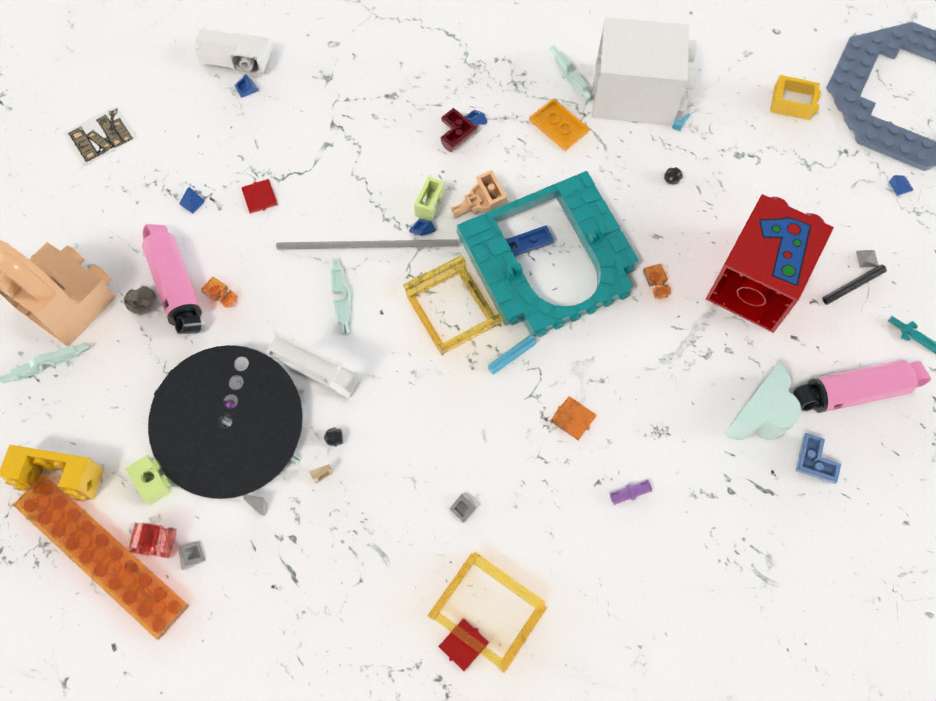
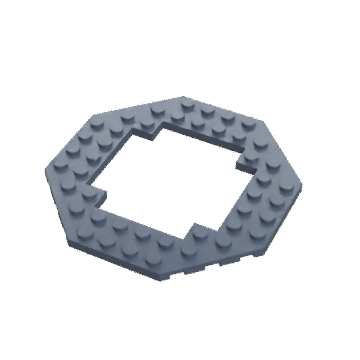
(851, 77)

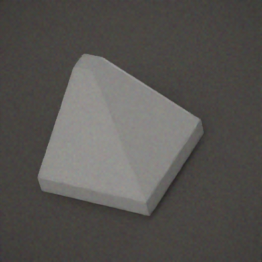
(867, 258)
(257, 503)
(463, 507)
(190, 555)

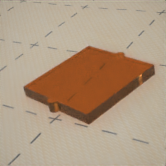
(573, 418)

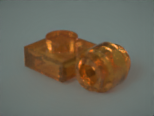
(656, 276)
(216, 289)

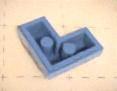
(811, 461)

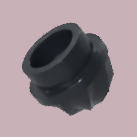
(673, 175)
(333, 437)

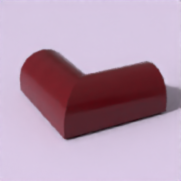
(459, 132)

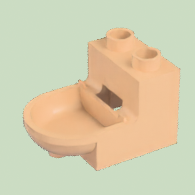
(54, 289)

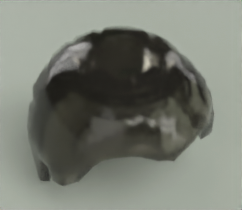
(140, 300)

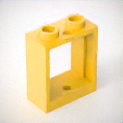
(792, 108)

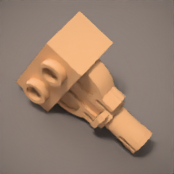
(483, 196)

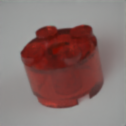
(152, 540)

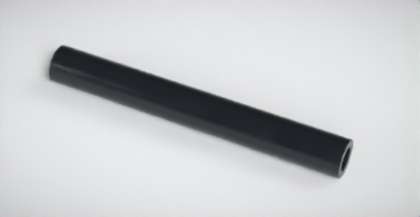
(854, 284)

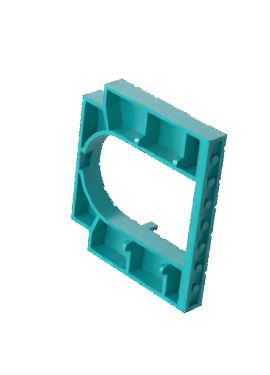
(504, 275)

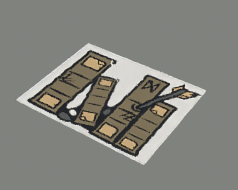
(99, 135)

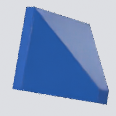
(246, 86)
(476, 117)
(900, 184)
(191, 200)
(422, 227)

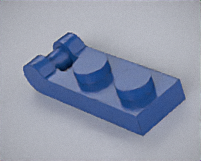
(530, 240)

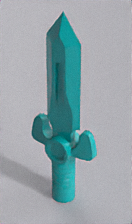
(915, 334)

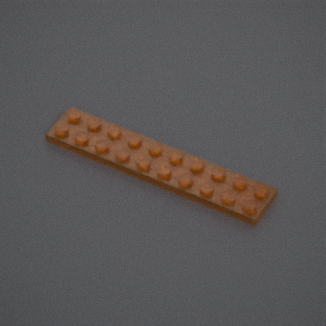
(101, 556)

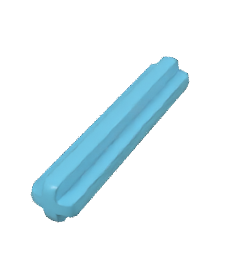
(511, 354)

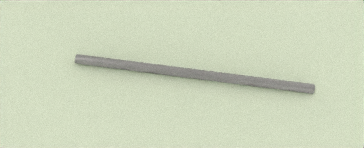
(367, 244)

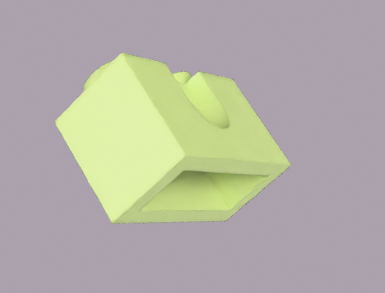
(434, 192)
(140, 473)

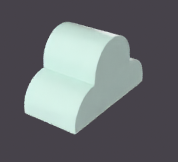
(769, 410)

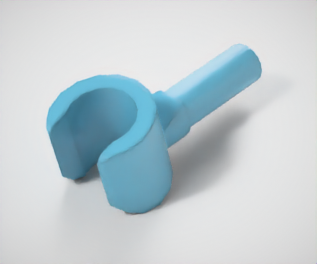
(678, 124)

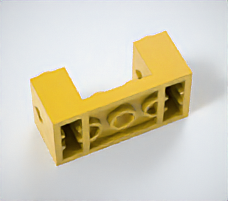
(25, 465)

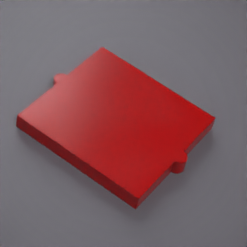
(259, 196)
(458, 650)

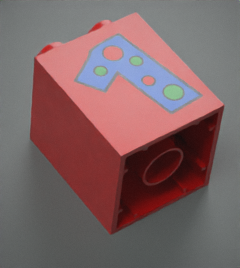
(770, 263)

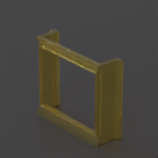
(437, 276)
(509, 583)

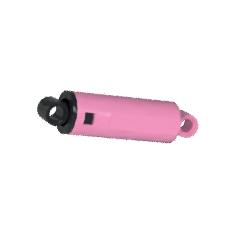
(171, 279)
(861, 386)

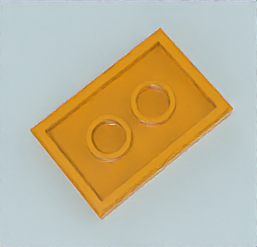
(559, 124)

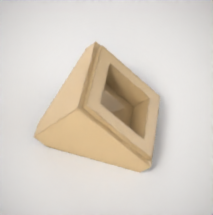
(321, 473)

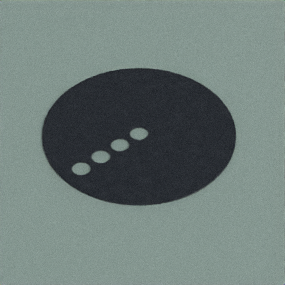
(231, 459)

